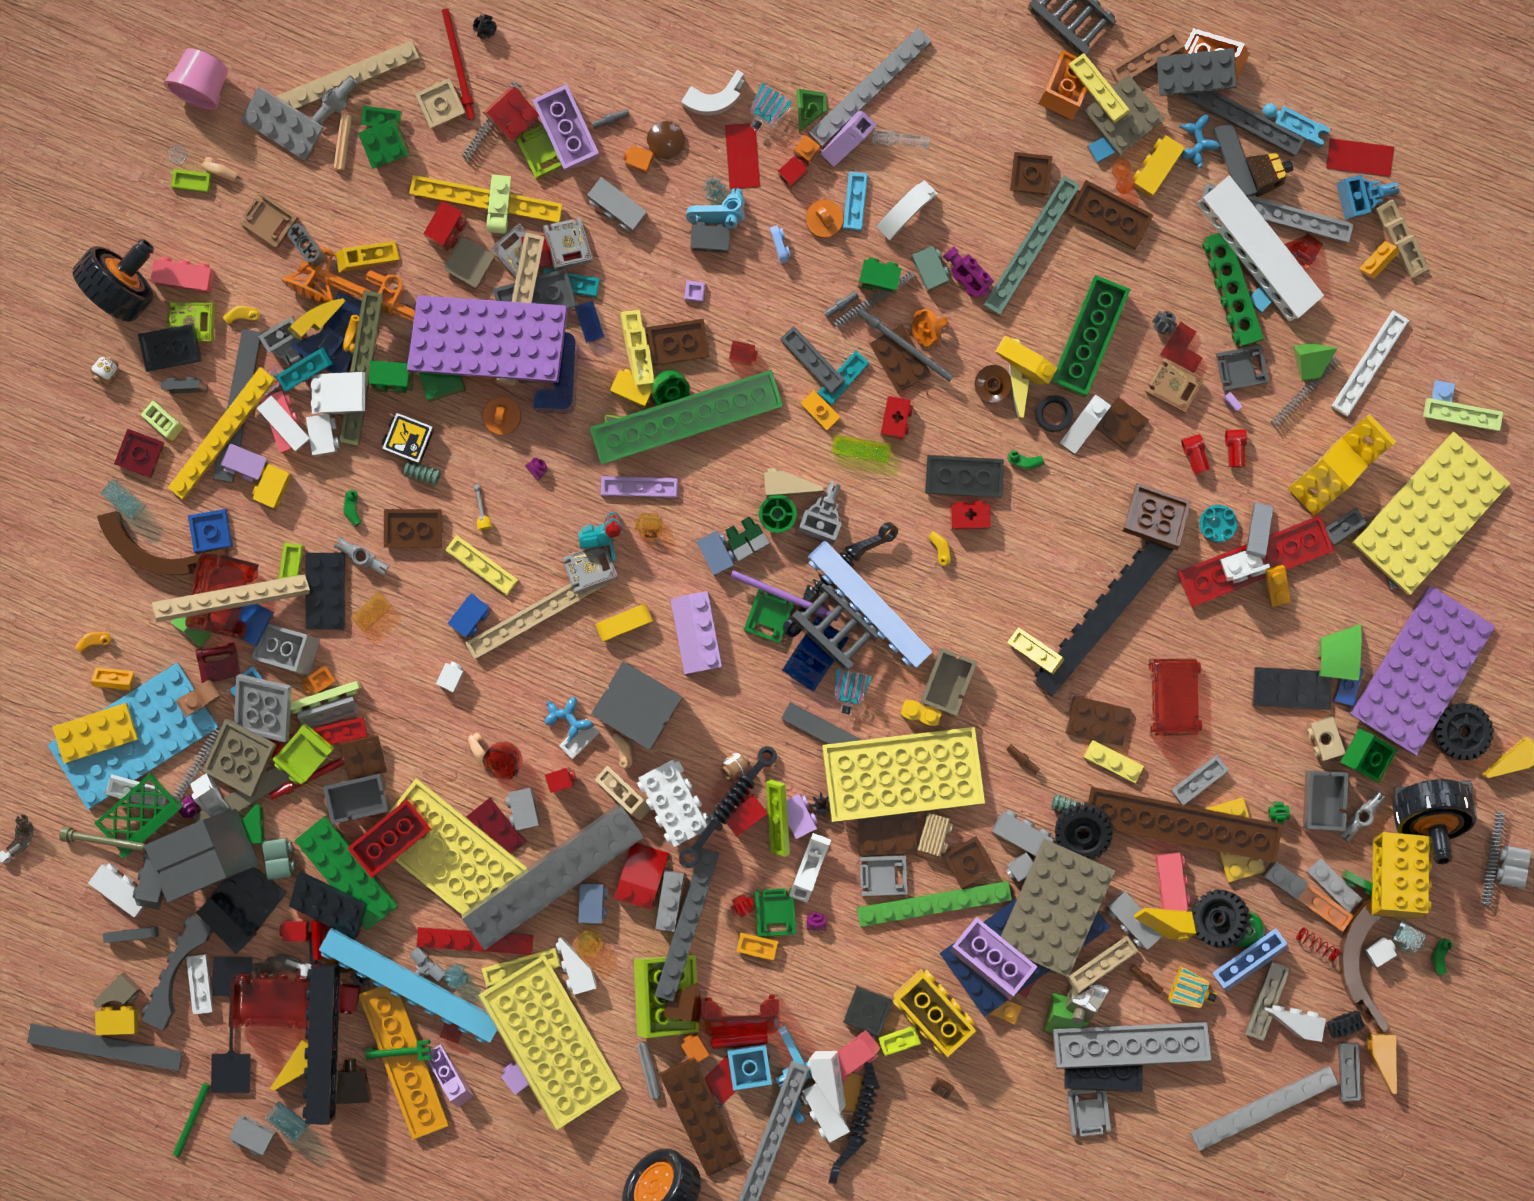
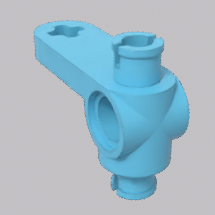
(728, 213)
(794, 1053)

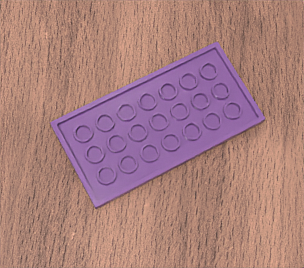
(487, 338)
(1422, 670)

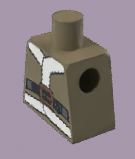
(1086, 1002)

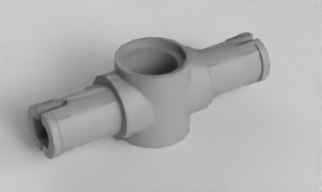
(335, 100)
(352, 552)
(1369, 808)

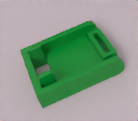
(770, 612)
(775, 908)

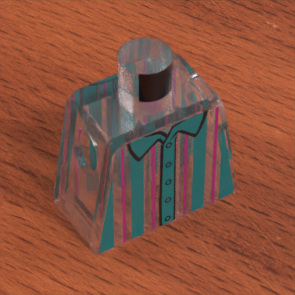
(768, 107)
(850, 689)

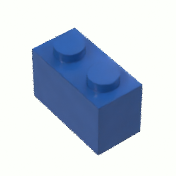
(469, 616)

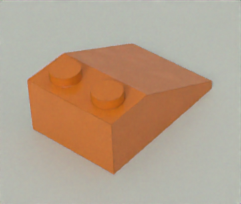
(1203, 41)
(1063, 90)

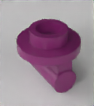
(537, 468)
(190, 807)
(816, 922)

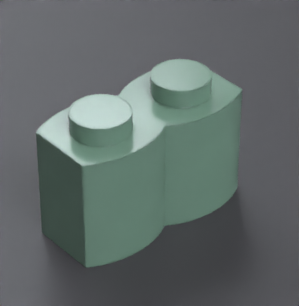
(278, 858)

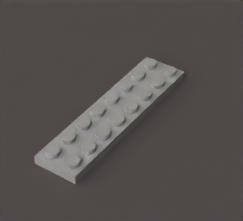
(1131, 1045)

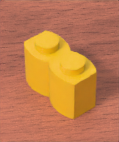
(925, 714)

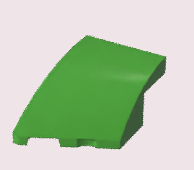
(1341, 654)

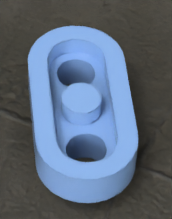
(778, 236)

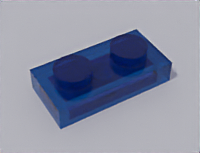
(589, 322)

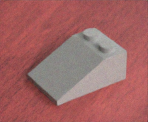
(286, 649)

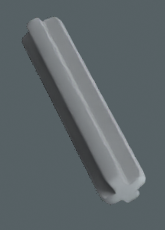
(648, 1070)

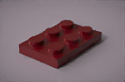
(496, 825)

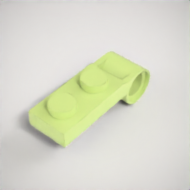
(498, 204)

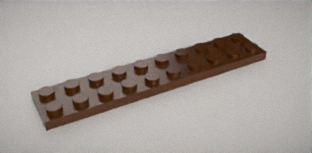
(1189, 824)

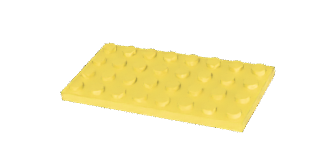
(1431, 513)
(903, 774)
(456, 855)
(549, 1042)

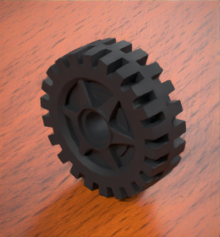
(1478, 731)
(1087, 818)
(1233, 924)

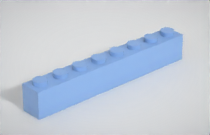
(870, 604)

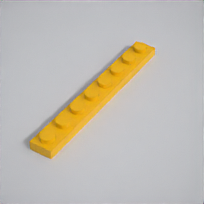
(479, 198)
(222, 433)

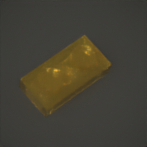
(371, 611)

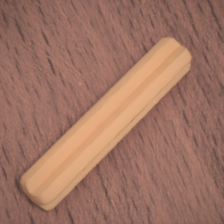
(342, 142)

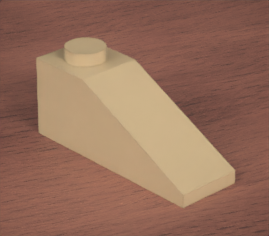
(787, 484)
(623, 793)

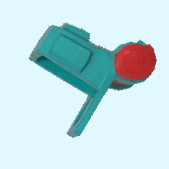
(602, 534)

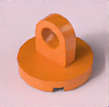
(824, 218)
(927, 327)
(501, 416)

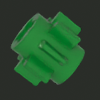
(1279, 812)

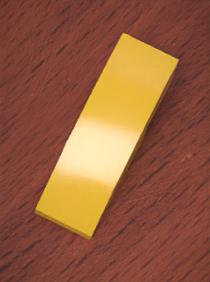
(314, 318)

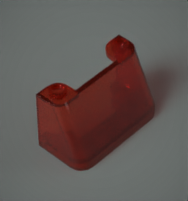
(218, 573)
(1175, 697)
(717, 1025)

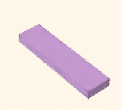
(639, 487)

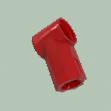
(1236, 442)
(1194, 449)

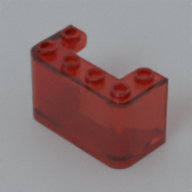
(268, 1001)

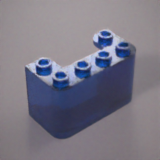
(563, 396)

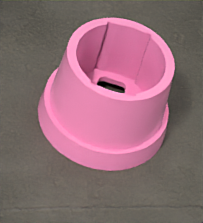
(198, 79)

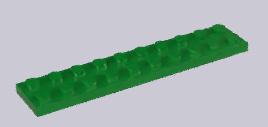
(686, 417)

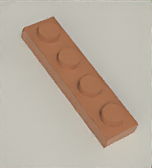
(1147, 56)

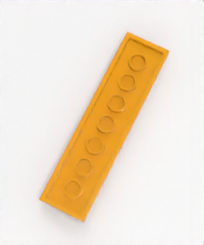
(407, 1075)

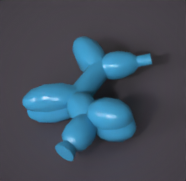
(1202, 143)
(567, 713)

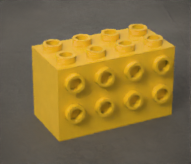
(1401, 875)
(934, 1012)

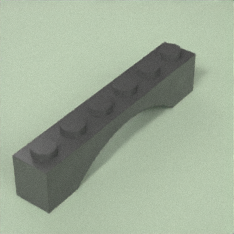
(161, 1007)

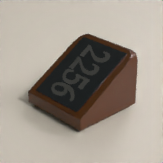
(942, 1087)

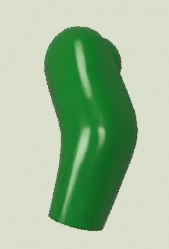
(1023, 462)
(349, 507)
(1439, 954)

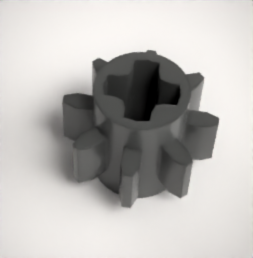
(1164, 322)

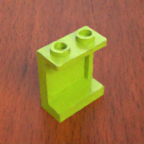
(303, 754)

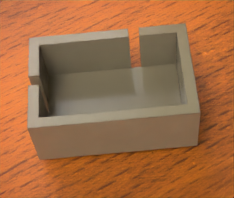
(948, 681)

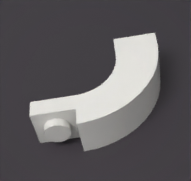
(717, 103)
(906, 209)
(809, 867)

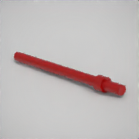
(466, 99)
(288, 787)

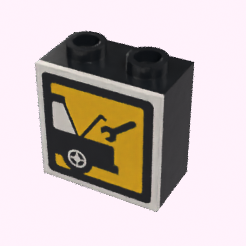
(408, 438)

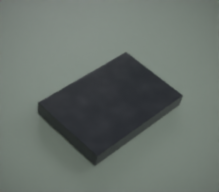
(169, 347)

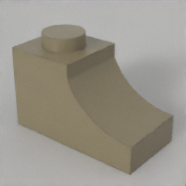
(121, 989)

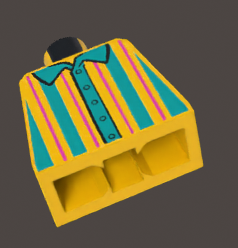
(1190, 989)

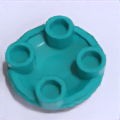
(1218, 523)

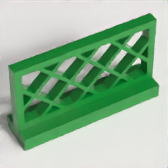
(152, 824)

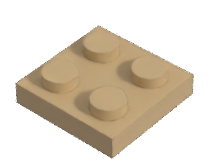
(440, 103)

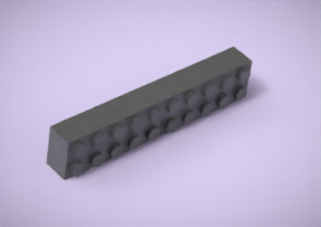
(551, 876)

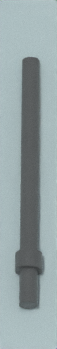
(874, 322)

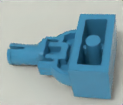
(1359, 196)

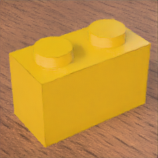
(626, 388)
(271, 486)
(117, 1021)

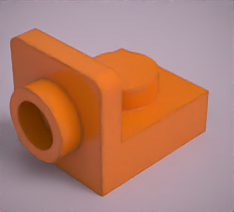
(317, 680)

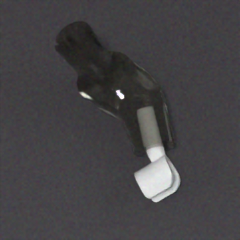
(23, 836)
(278, 963)

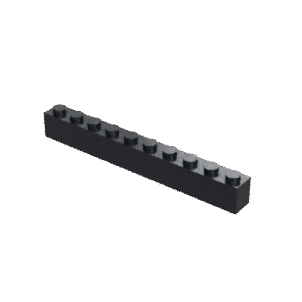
(1104, 614)

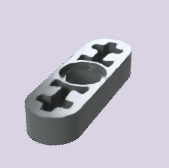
(312, 247)
(130, 934)

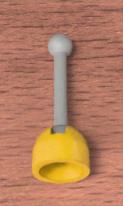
(483, 521)

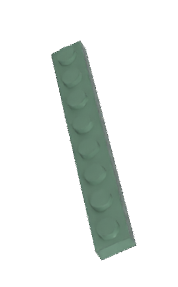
(1031, 245)

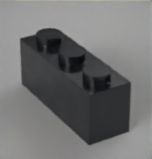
(226, 922)

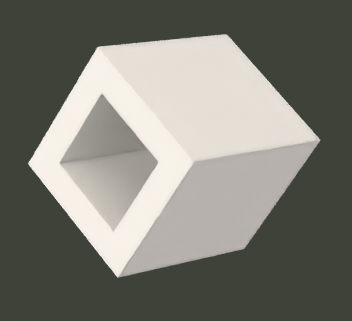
(450, 676)
(1380, 951)

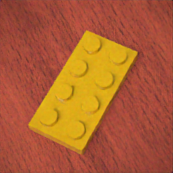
(95, 733)
(1234, 865)

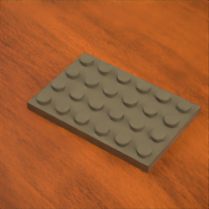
(1056, 907)

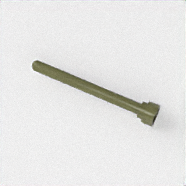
(68, 834)

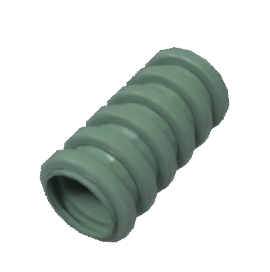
(422, 473)
(1061, 803)

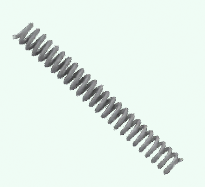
(483, 129)
(871, 300)
(1303, 395)
(196, 768)
(1492, 866)

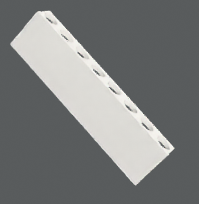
(1261, 248)

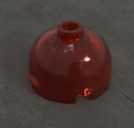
(503, 760)

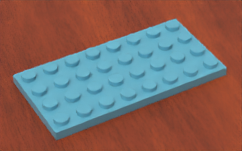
(160, 730)

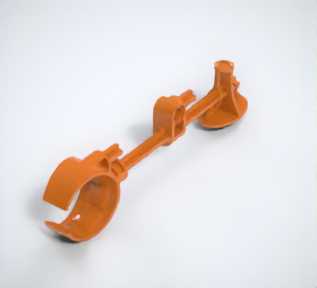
(390, 300)

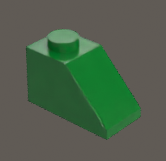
(254, 824)

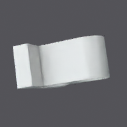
(208, 796)

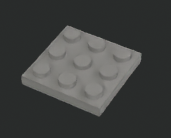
(263, 707)

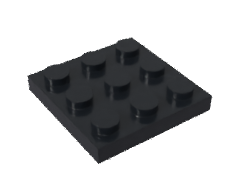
(252, 895)

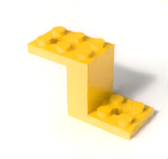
(1341, 464)

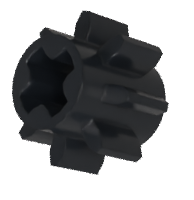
(484, 26)
(822, 810)
(359, 980)

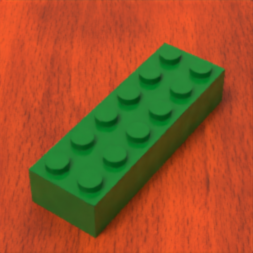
(1090, 336)
(328, 852)

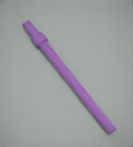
(822, 611)

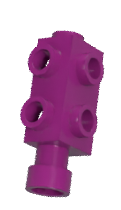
(969, 273)

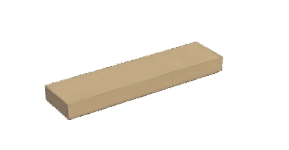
(1102, 964)

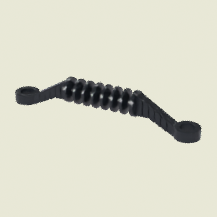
(853, 552)
(728, 805)
(856, 1140)

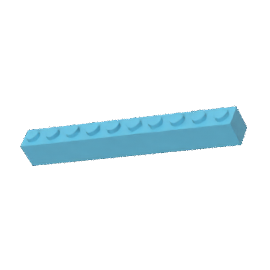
(409, 984)

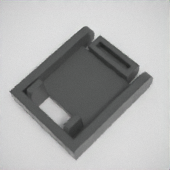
(1238, 368)

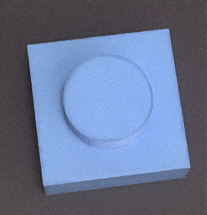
(1443, 391)

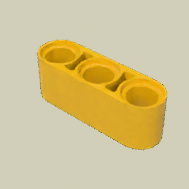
(624, 622)

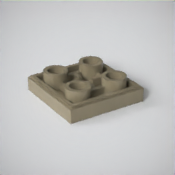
(469, 262)

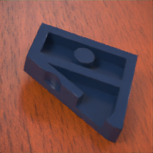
(326, 338)

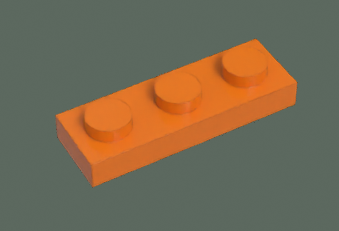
(1325, 907)

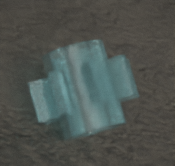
(713, 182)
(456, 976)

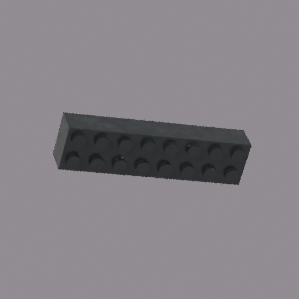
(322, 1043)

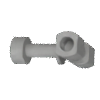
(425, 966)

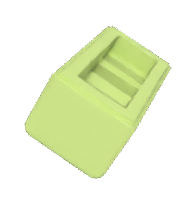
(173, 426)

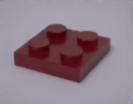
(139, 453)

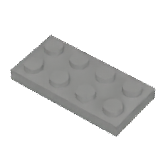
(282, 123)

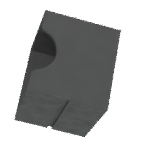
(637, 705)
(201, 855)

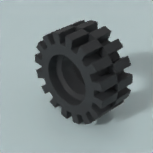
(1345, 1024)

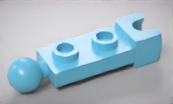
(1297, 124)

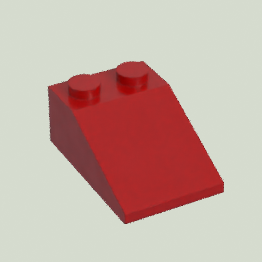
(641, 875)

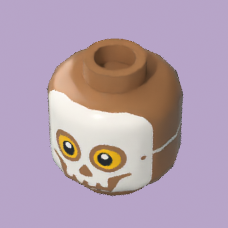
(104, 370)
(734, 766)

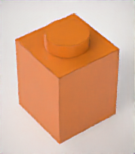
(806, 149)
(638, 159)
(695, 1047)

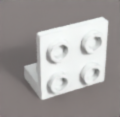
(1240, 565)

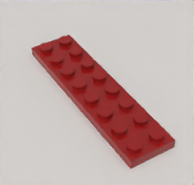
(1285, 548)

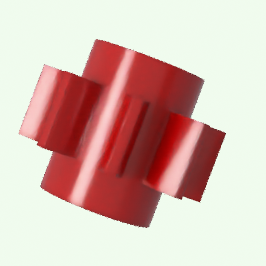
(742, 905)

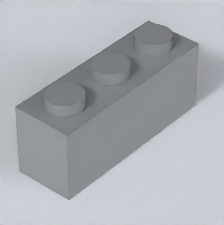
(616, 205)
(1020, 832)
(669, 900)
(1124, 908)

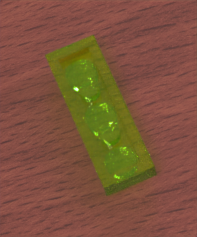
(861, 448)

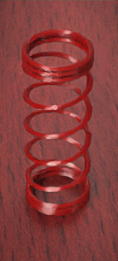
(1333, 955)

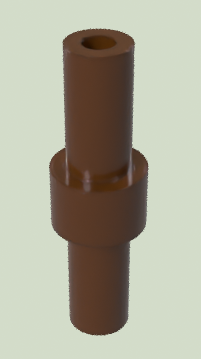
(1023, 759)
(1146, 979)

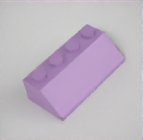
(566, 128)
(696, 632)
(993, 958)

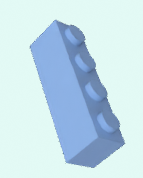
(1250, 960)

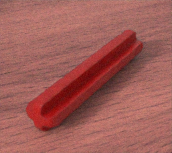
(739, 1040)

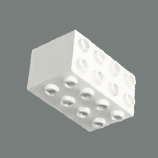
(673, 802)

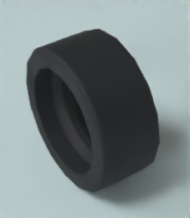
(1068, 413)

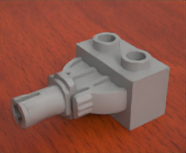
(280, 341)
(820, 520)

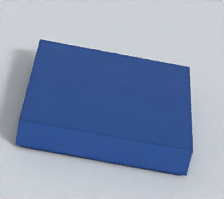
(210, 531)
(256, 620)

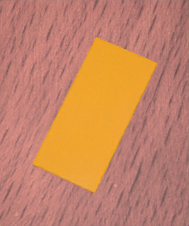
(851, 1091)

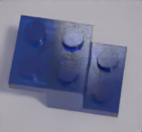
(809, 661)

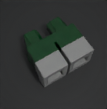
(752, 533)

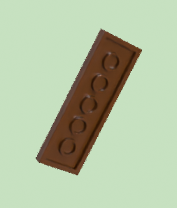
(700, 1116)

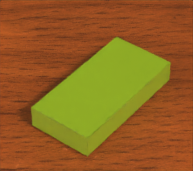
(191, 181)
(291, 560)

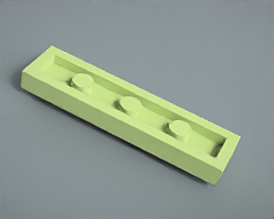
(1462, 414)
(330, 695)

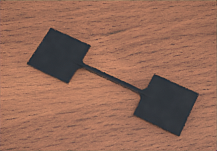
(230, 1070)

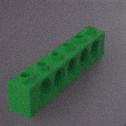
(1242, 297)

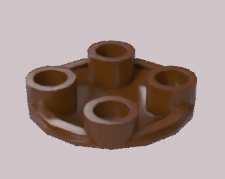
(665, 139)

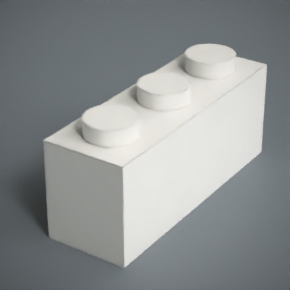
(116, 888)
(831, 1123)

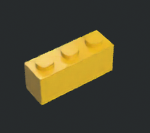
(1157, 166)

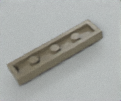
(1267, 997)

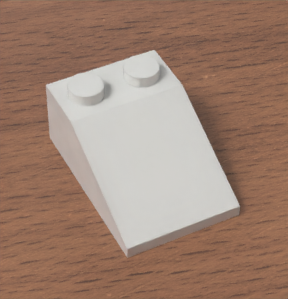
(338, 393)

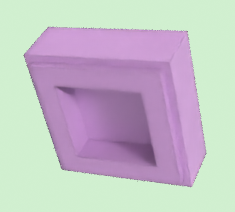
(694, 291)
(1232, 402)

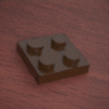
(1031, 173)
(1121, 423)
(363, 757)
(968, 862)

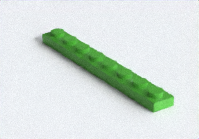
(934, 903)

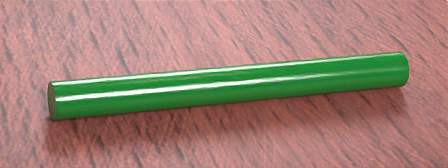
(191, 1119)

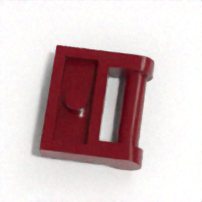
(218, 669)

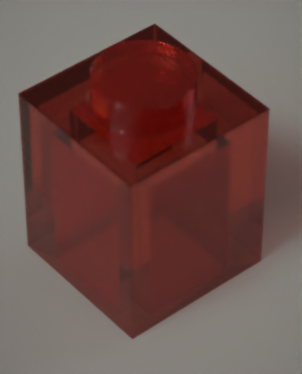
(743, 353)

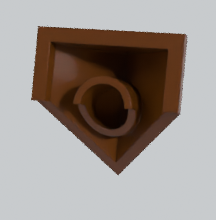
(685, 1005)

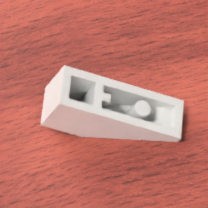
(1085, 424)
(827, 1075)

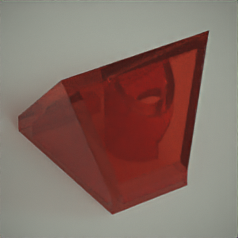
(1304, 249)

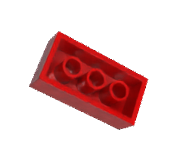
(390, 837)

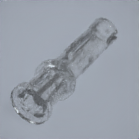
(891, 138)

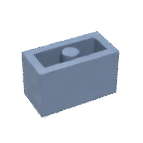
(715, 552)
(591, 903)

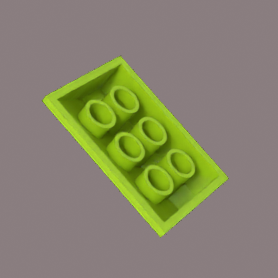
(651, 1008)

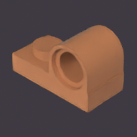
(198, 698)

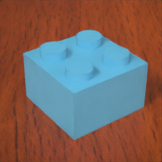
(749, 1066)

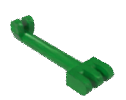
(371, 1054)

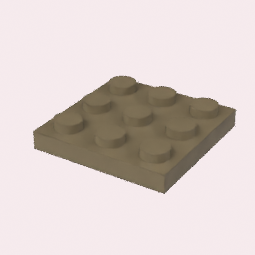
(1133, 126)
(239, 757)

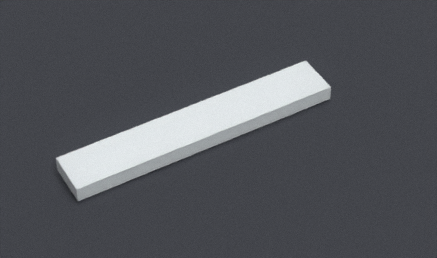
(1369, 363)

